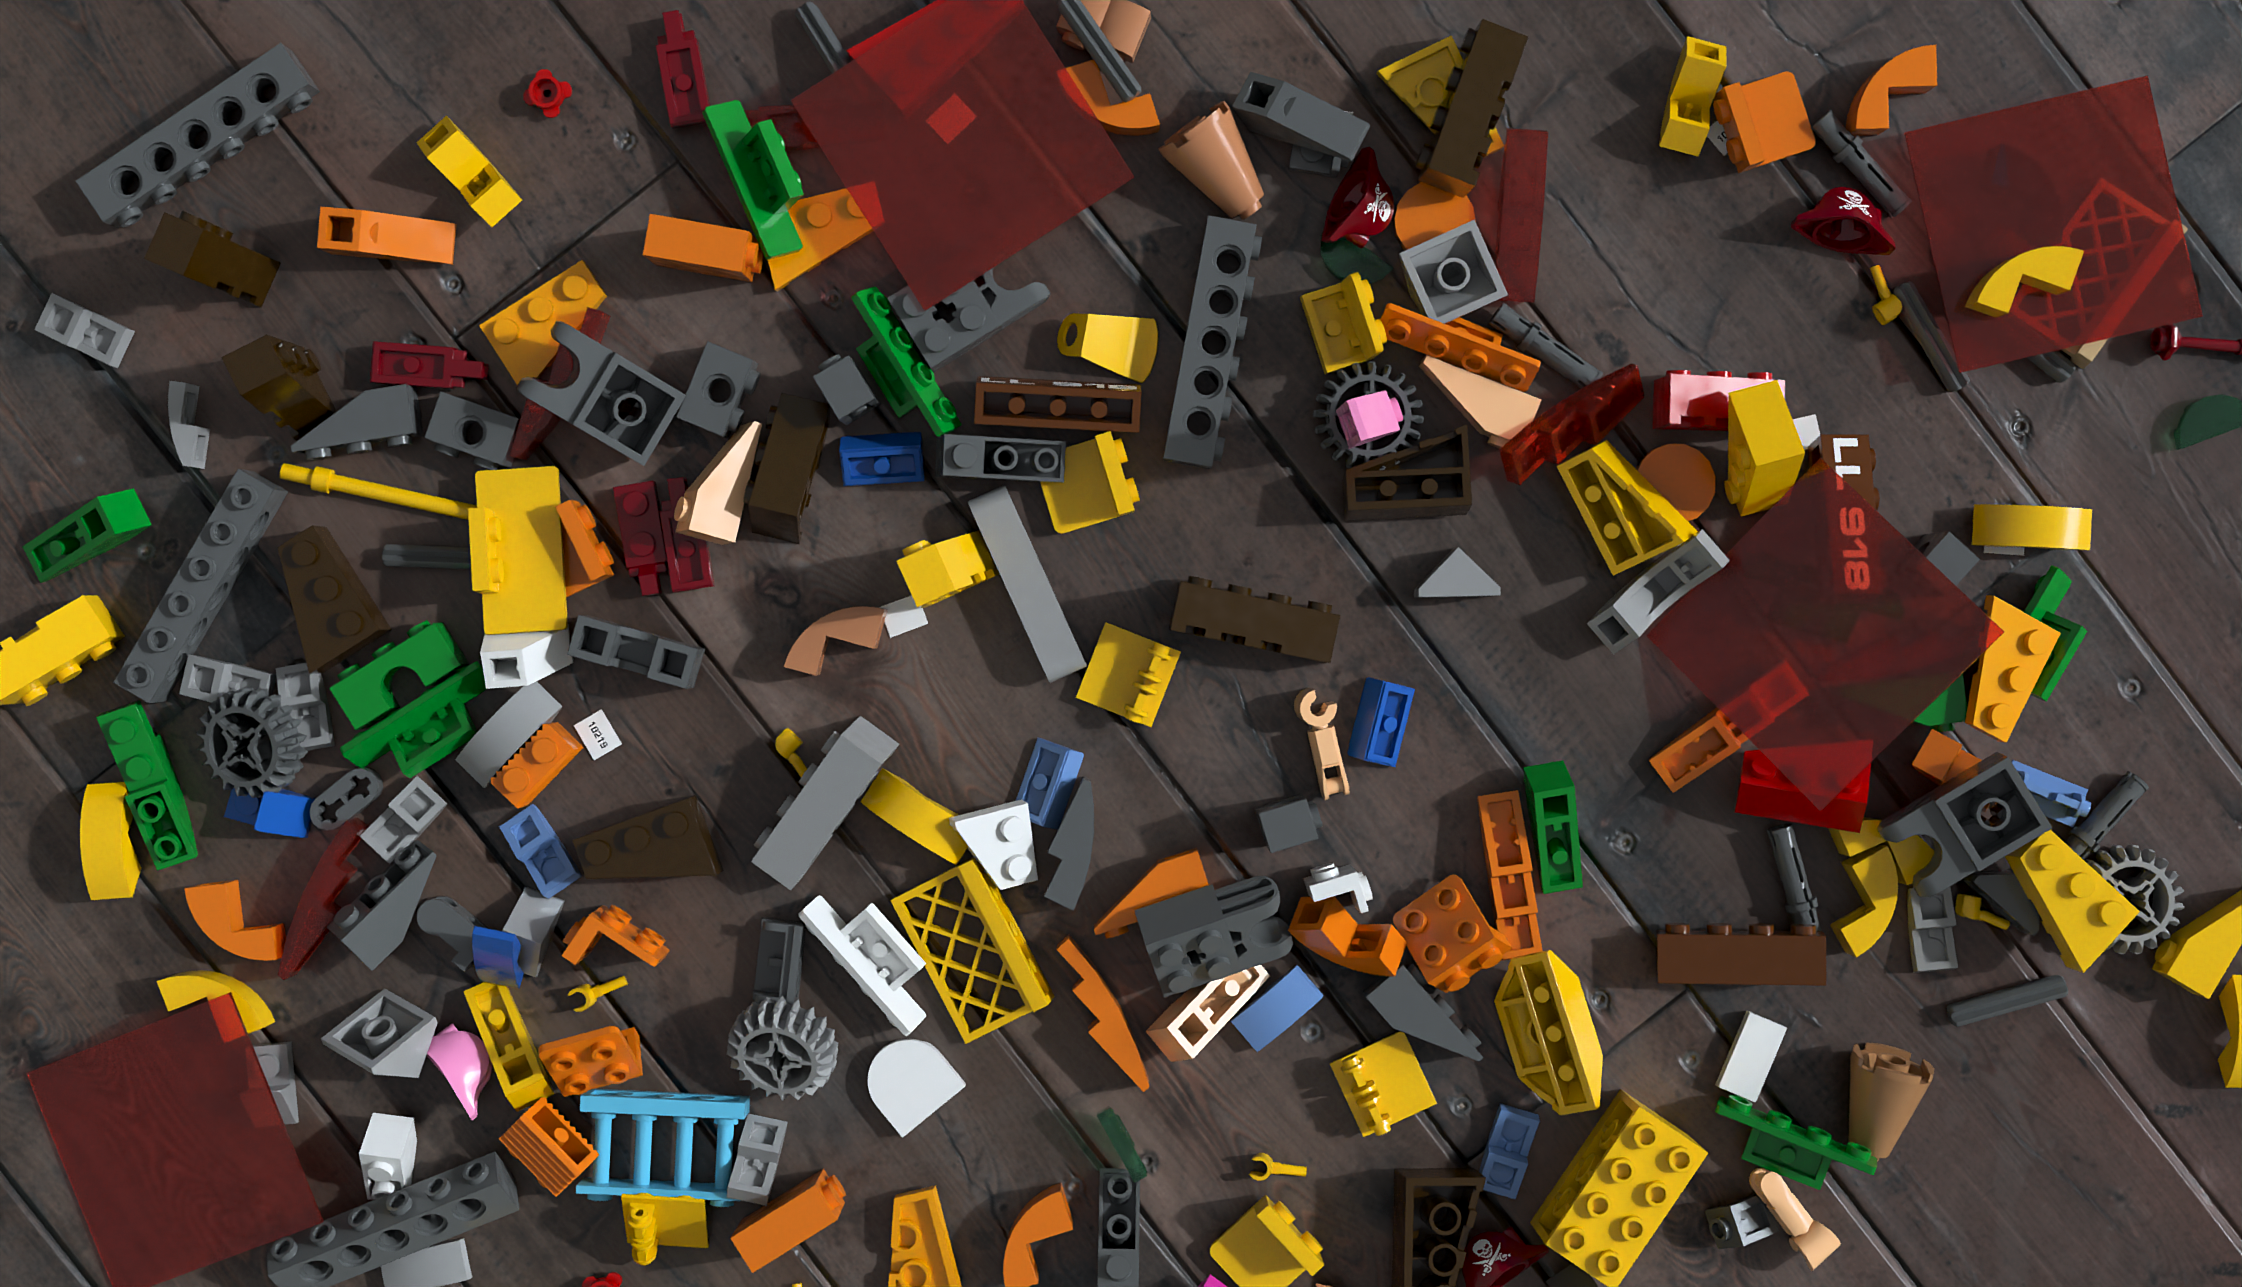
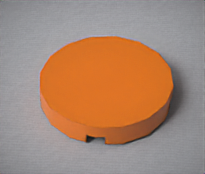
(1428, 213)
(1680, 477)

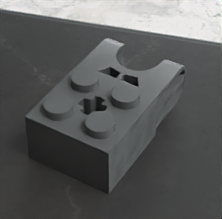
(980, 313)
(597, 387)
(1960, 834)
(1213, 933)

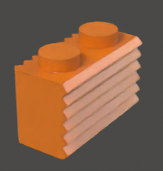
(536, 764)
(549, 1146)

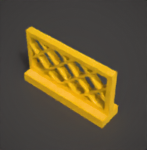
(1006, 941)

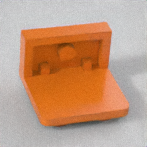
(1763, 121)
(584, 557)
(616, 925)
(1449, 935)
(593, 1059)

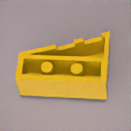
(1622, 508)
(946, 567)
(56, 649)
(2071, 898)

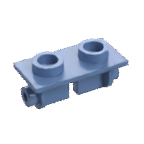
(2055, 796)

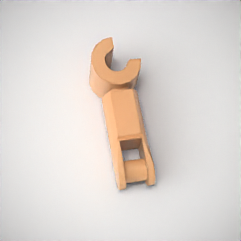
(1322, 742)
(1808, 1236)

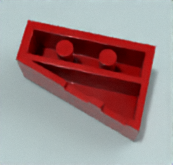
(1699, 401)
(1770, 794)

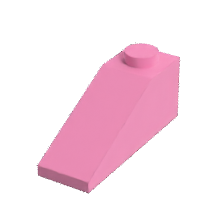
(1369, 418)

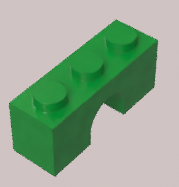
(367, 691)

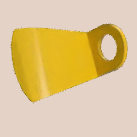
(1113, 342)

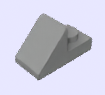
(278, 1069)

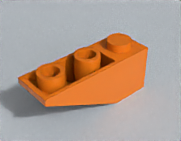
(385, 236)
(1162, 881)

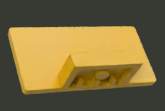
(518, 550)

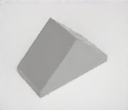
(1457, 577)
(533, 924)

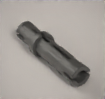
(1861, 164)
(1537, 342)
(2106, 815)
(1793, 876)

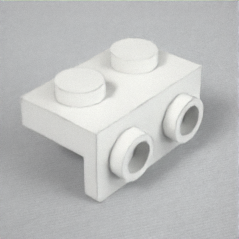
(1333, 881)

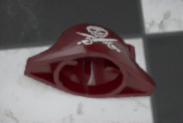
(1360, 204)
(1845, 223)
(1498, 1258)

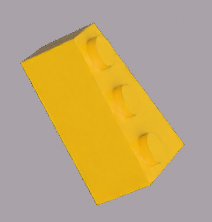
(1761, 448)

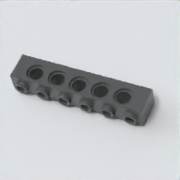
(107, 183)
(1220, 238)
(201, 586)
(395, 1225)

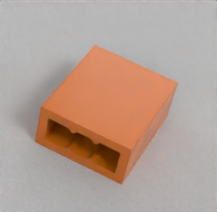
(702, 248)
(789, 1219)

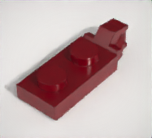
(682, 73)
(423, 366)
(642, 533)
(686, 556)

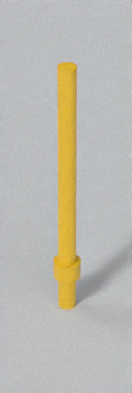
(325, 480)

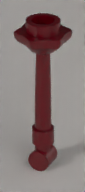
(2167, 340)

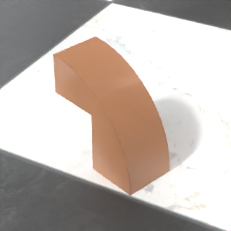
(853, 624)

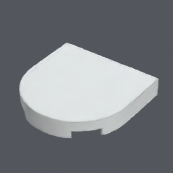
(911, 1082)

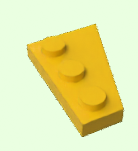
(1422, 81)

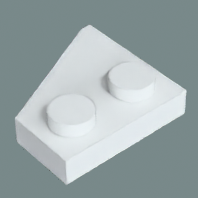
(1001, 842)

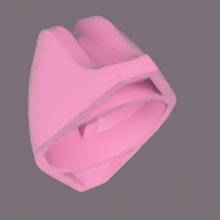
(463, 1063)

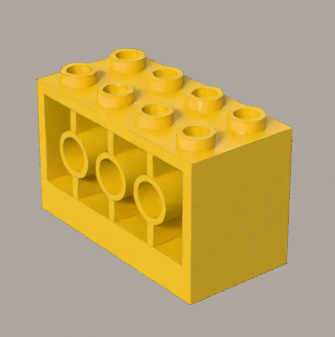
(1617, 1189)

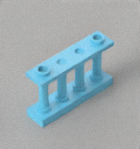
(644, 1109)

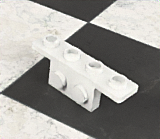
(873, 956)

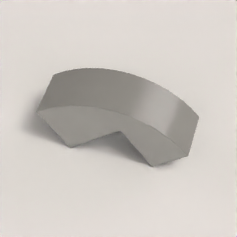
(507, 732)

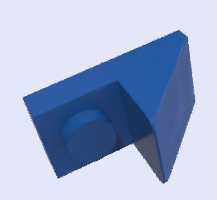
(273, 813)

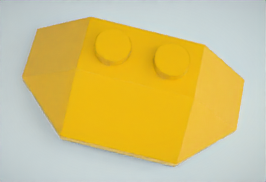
(1551, 1032)

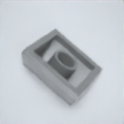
(1452, 274)
(385, 1036)

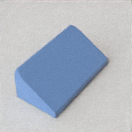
(1049, 782)

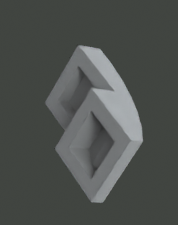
(84, 330)
(189, 440)
(211, 678)
(309, 703)
(404, 819)
(1931, 931)
(757, 1159)
(430, 1267)

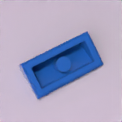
(882, 458)
(1380, 722)

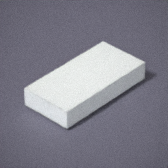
(1751, 1056)

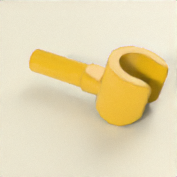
(1890, 305)
(786, 745)
(1969, 907)
(592, 993)
(1275, 1168)

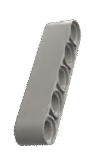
(1027, 583)

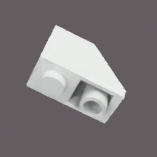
(523, 657)
(388, 1154)

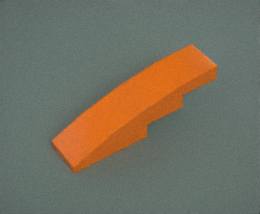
(1697, 749)
(1509, 872)
(1110, 1026)

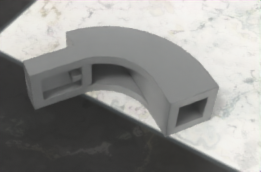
(1655, 589)

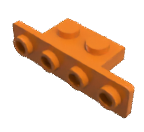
(1461, 345)

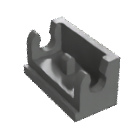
(779, 960)

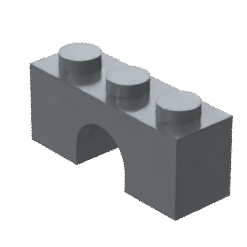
(636, 651)

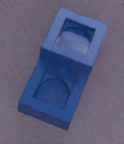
(497, 957)

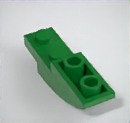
(152, 785)

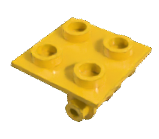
(1128, 674)
(1383, 1084)
(664, 1222)

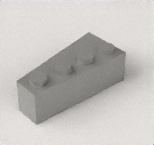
(823, 802)

